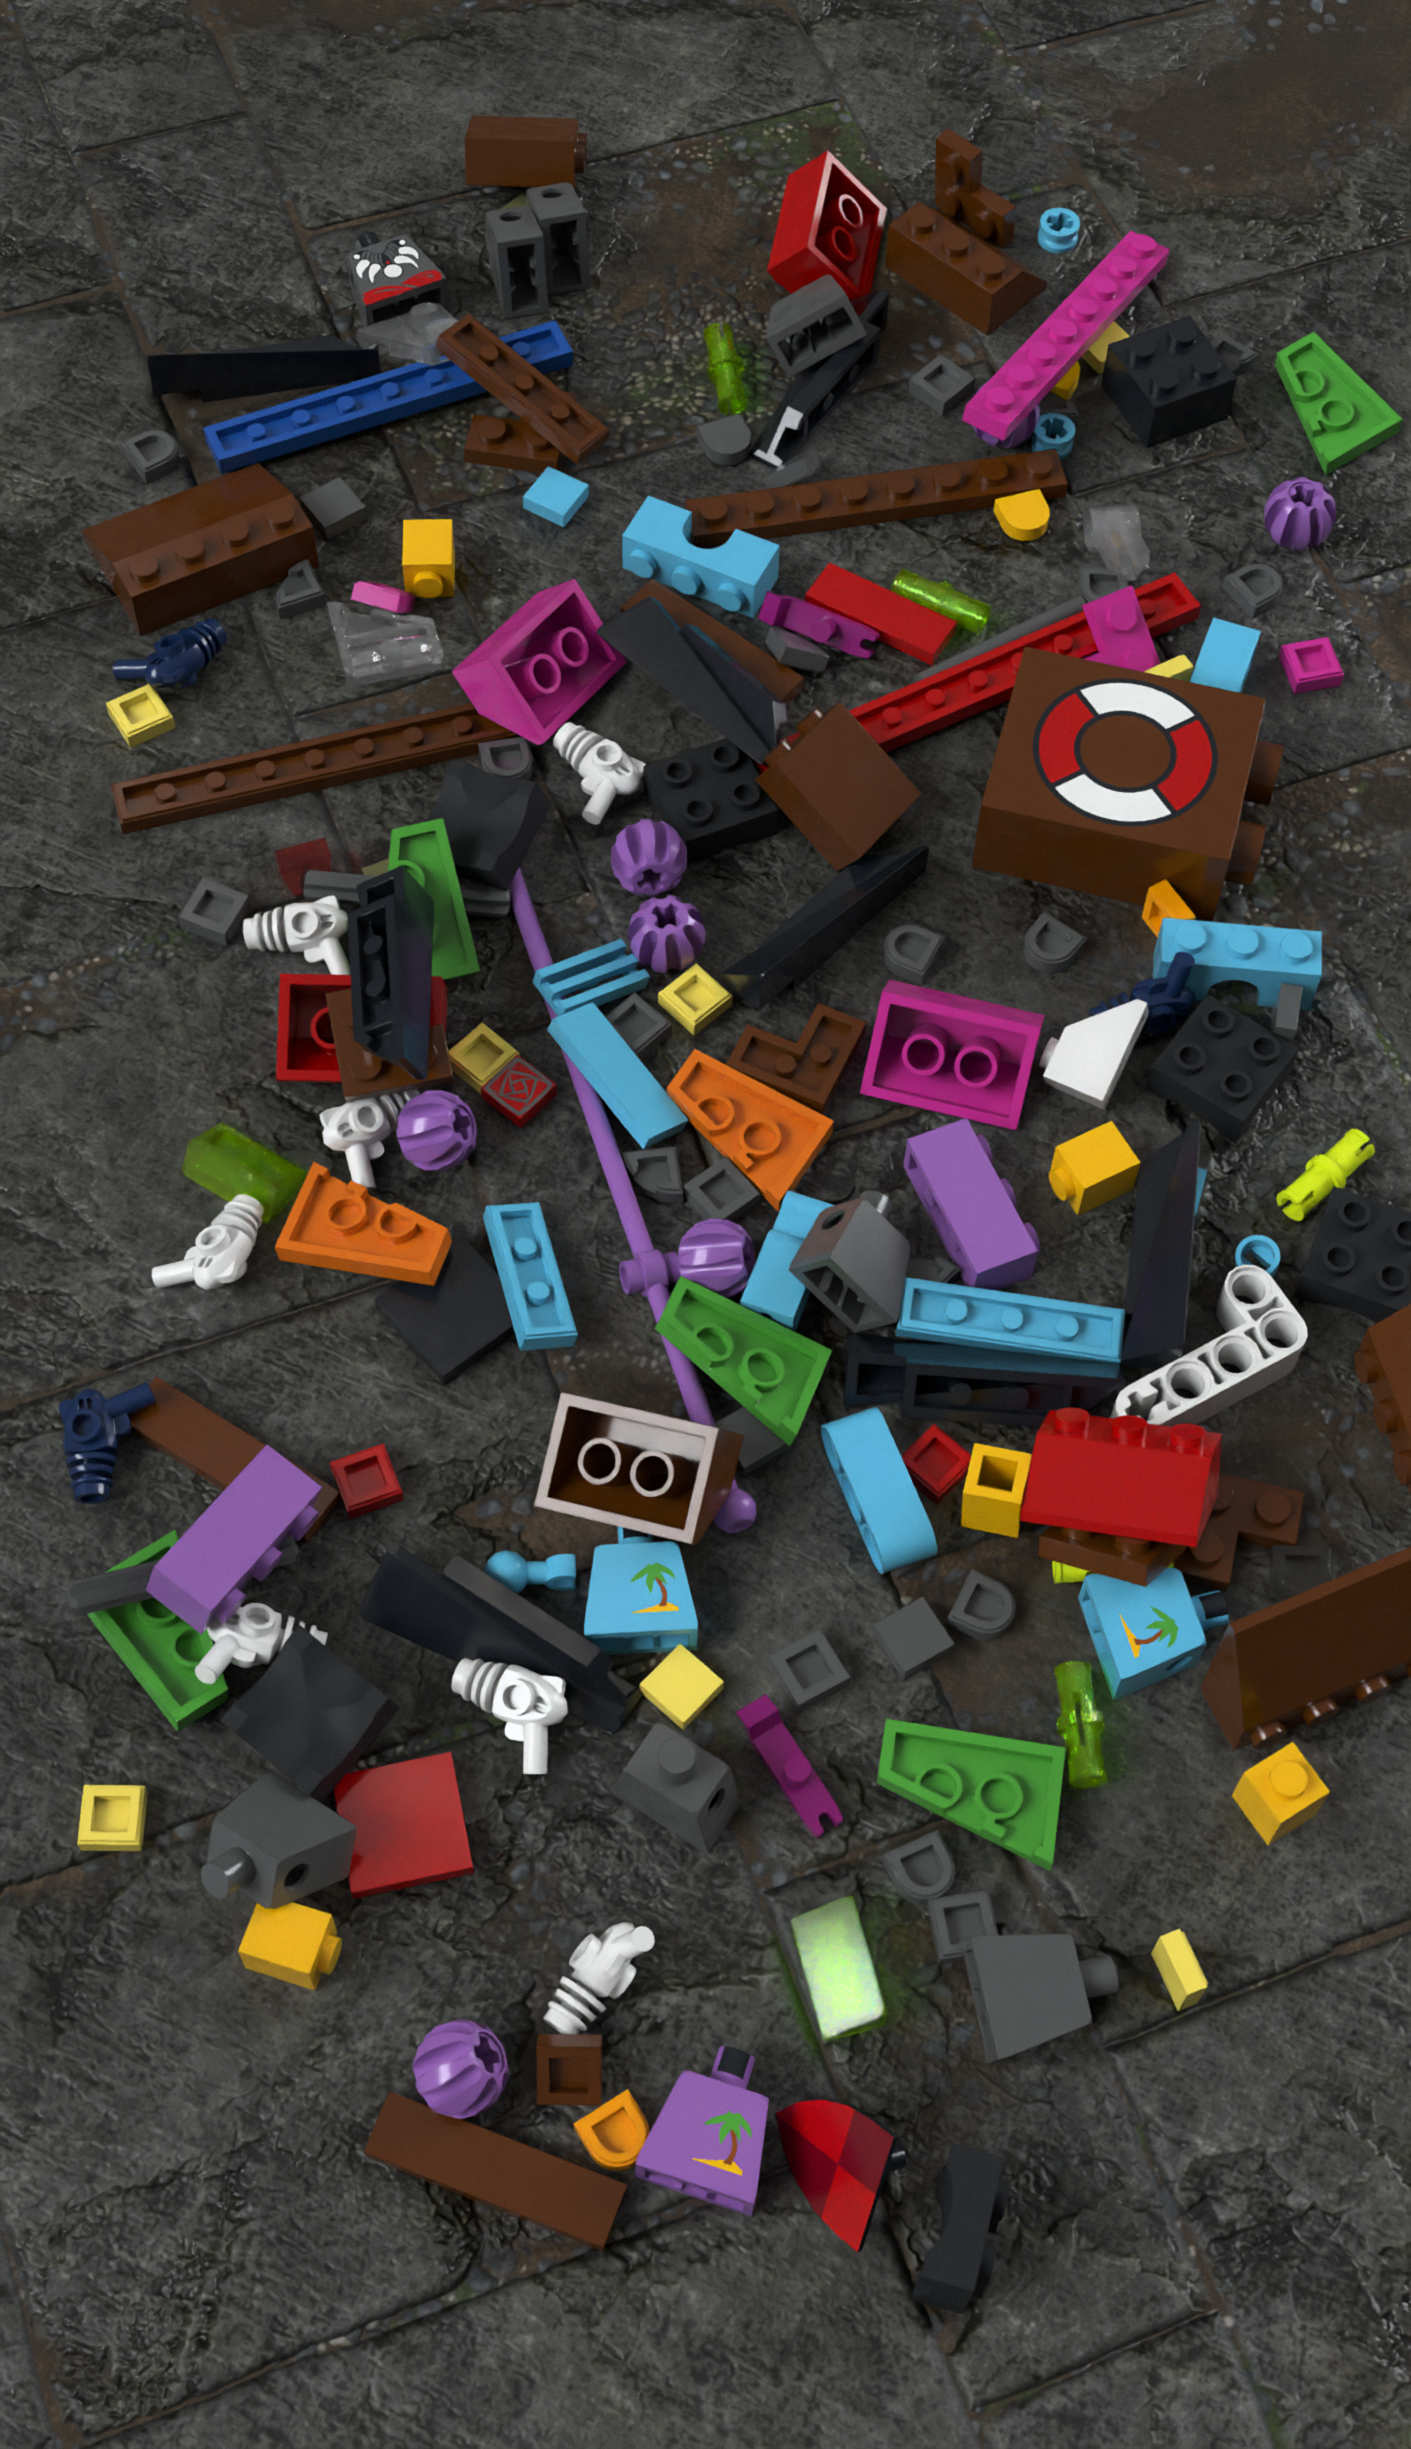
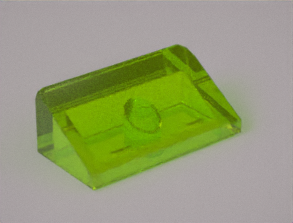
(237, 1165)
(839, 1969)

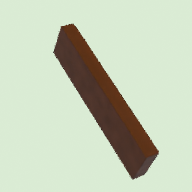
(522, 388)
(775, 676)
(209, 1443)
(496, 2171)

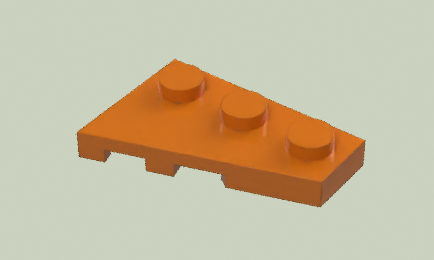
(750, 1124)
(356, 1233)

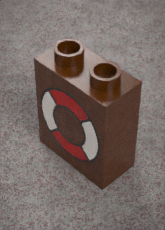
(1125, 783)

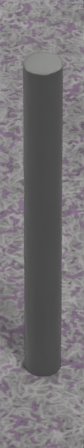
(1049, 617)

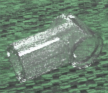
(1118, 538)

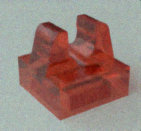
(294, 859)

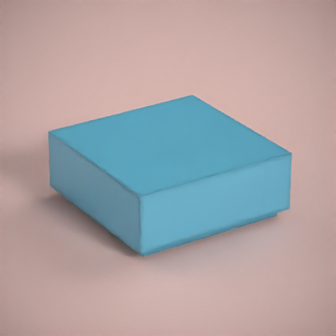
(555, 496)

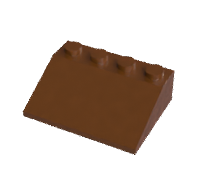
(202, 547)
(1313, 1653)

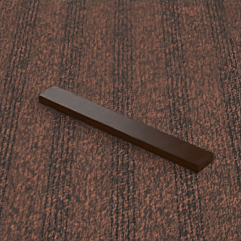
(302, 767)

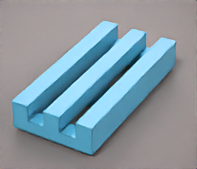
(585, 972)

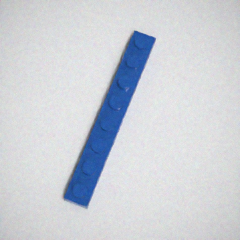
(368, 403)

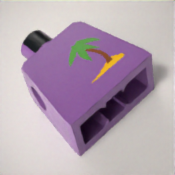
(710, 2135)

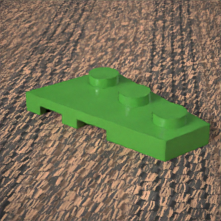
(1333, 403)
(427, 856)
(746, 1354)
(161, 1648)
(980, 1782)

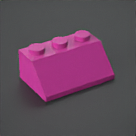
(540, 664)
(951, 1054)

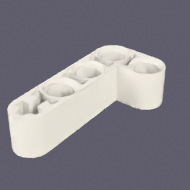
(1242, 1345)

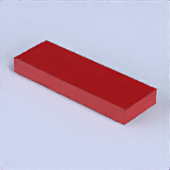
(897, 619)

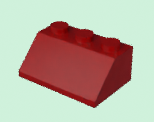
(827, 228)
(305, 1031)
(1123, 1477)

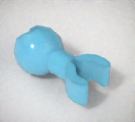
(515, 1572)

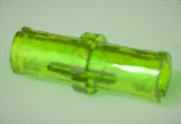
(725, 368)
(943, 599)
(1086, 1761)

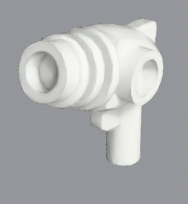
(601, 764)
(302, 928)
(360, 1128)
(219, 1249)
(247, 1640)
(519, 1698)
(600, 1971)

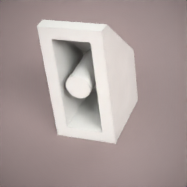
(1094, 1053)

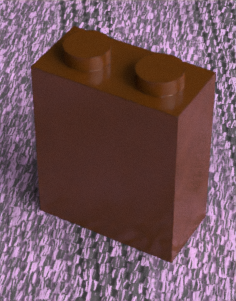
(524, 151)
(836, 785)

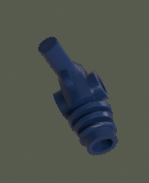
(176, 657)
(1166, 996)
(92, 1435)

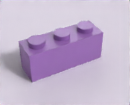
(971, 1206)
(235, 1541)

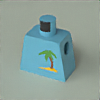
(639, 1597)
(1149, 1629)

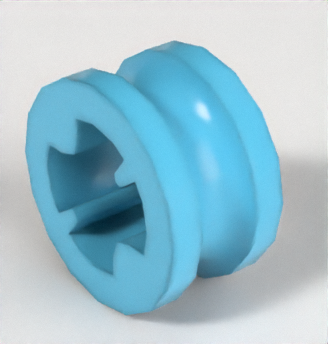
(1054, 240)
(1057, 425)

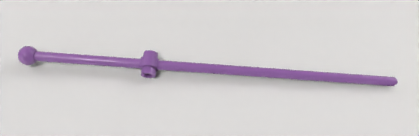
(650, 1269)

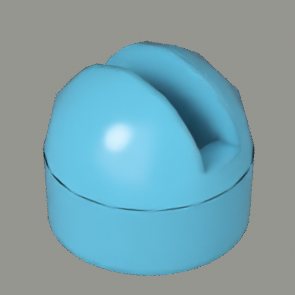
(1262, 1249)

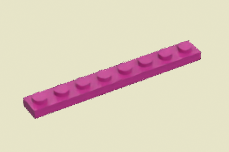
(1065, 336)

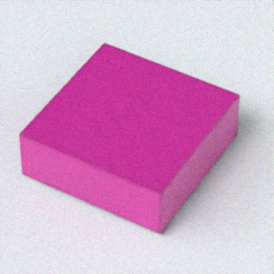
(383, 596)
(1311, 665)

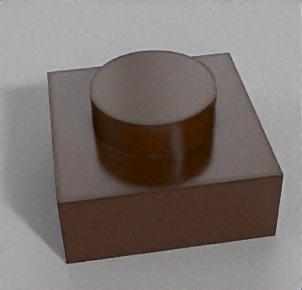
(569, 2069)

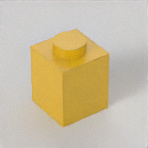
(429, 557)
(1093, 1168)
(995, 1490)
(1280, 1793)
(291, 1944)

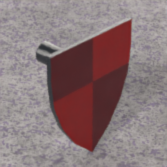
(839, 2162)

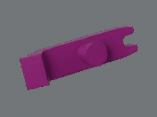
(817, 624)
(788, 1765)

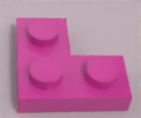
(1120, 631)

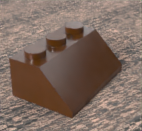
(959, 268)
(1386, 1367)
(637, 1468)

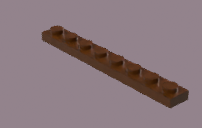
(874, 497)

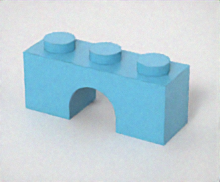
(731, 575)
(1242, 953)

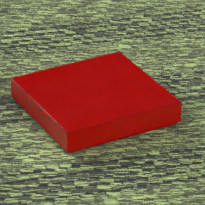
(406, 1825)

